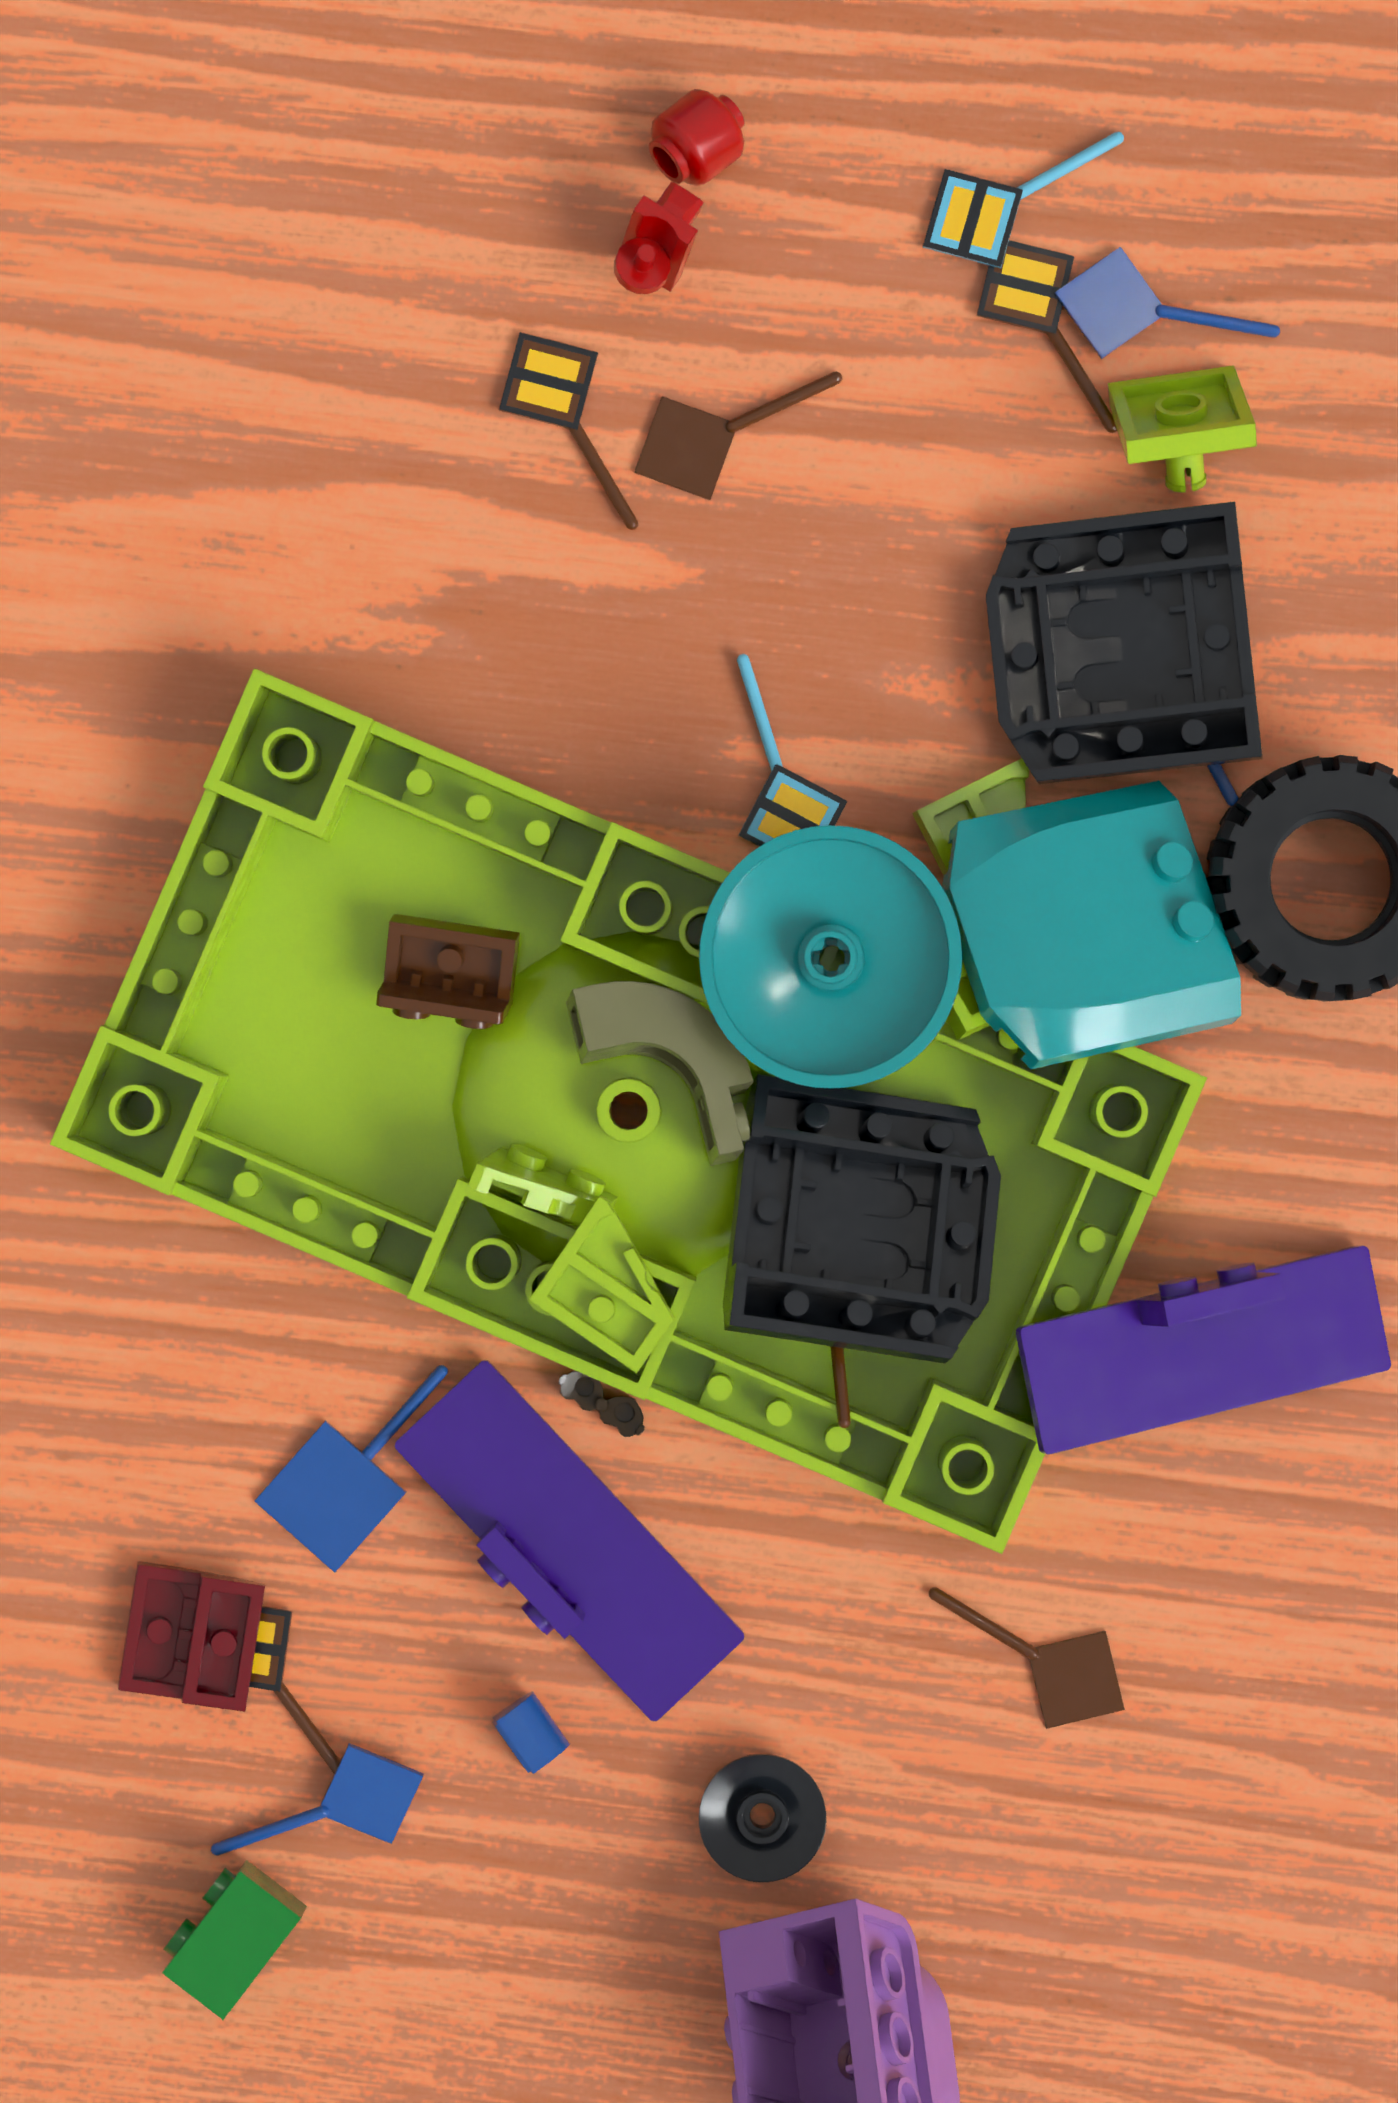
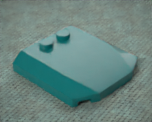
(1090, 925)

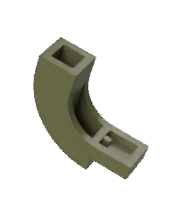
(679, 1032)

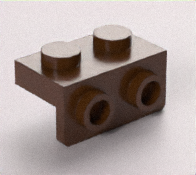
(449, 971)

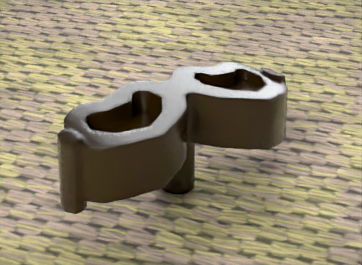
(616, 1411)

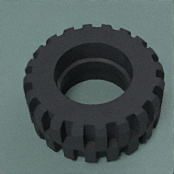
(1242, 868)

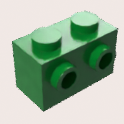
(233, 1939)

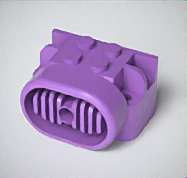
(835, 2010)

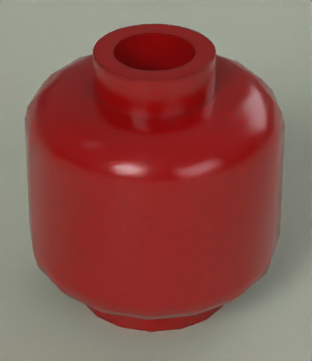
(697, 137)

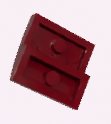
(191, 1636)

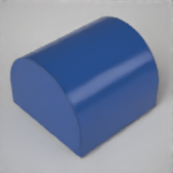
(530, 1732)

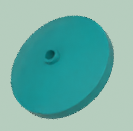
(818, 893)

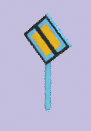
(977, 215)
(786, 799)

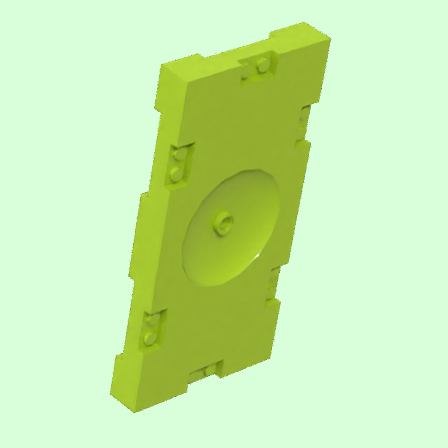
(293, 1104)

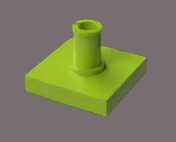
(1181, 420)

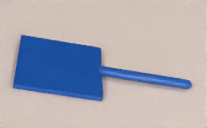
(333, 1491)

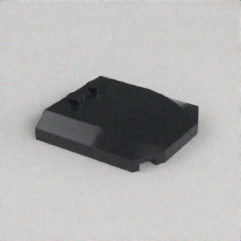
(1124, 644)
(860, 1221)

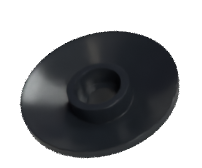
(767, 1850)

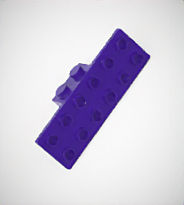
(1202, 1348)
(568, 1542)

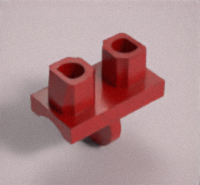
(658, 241)

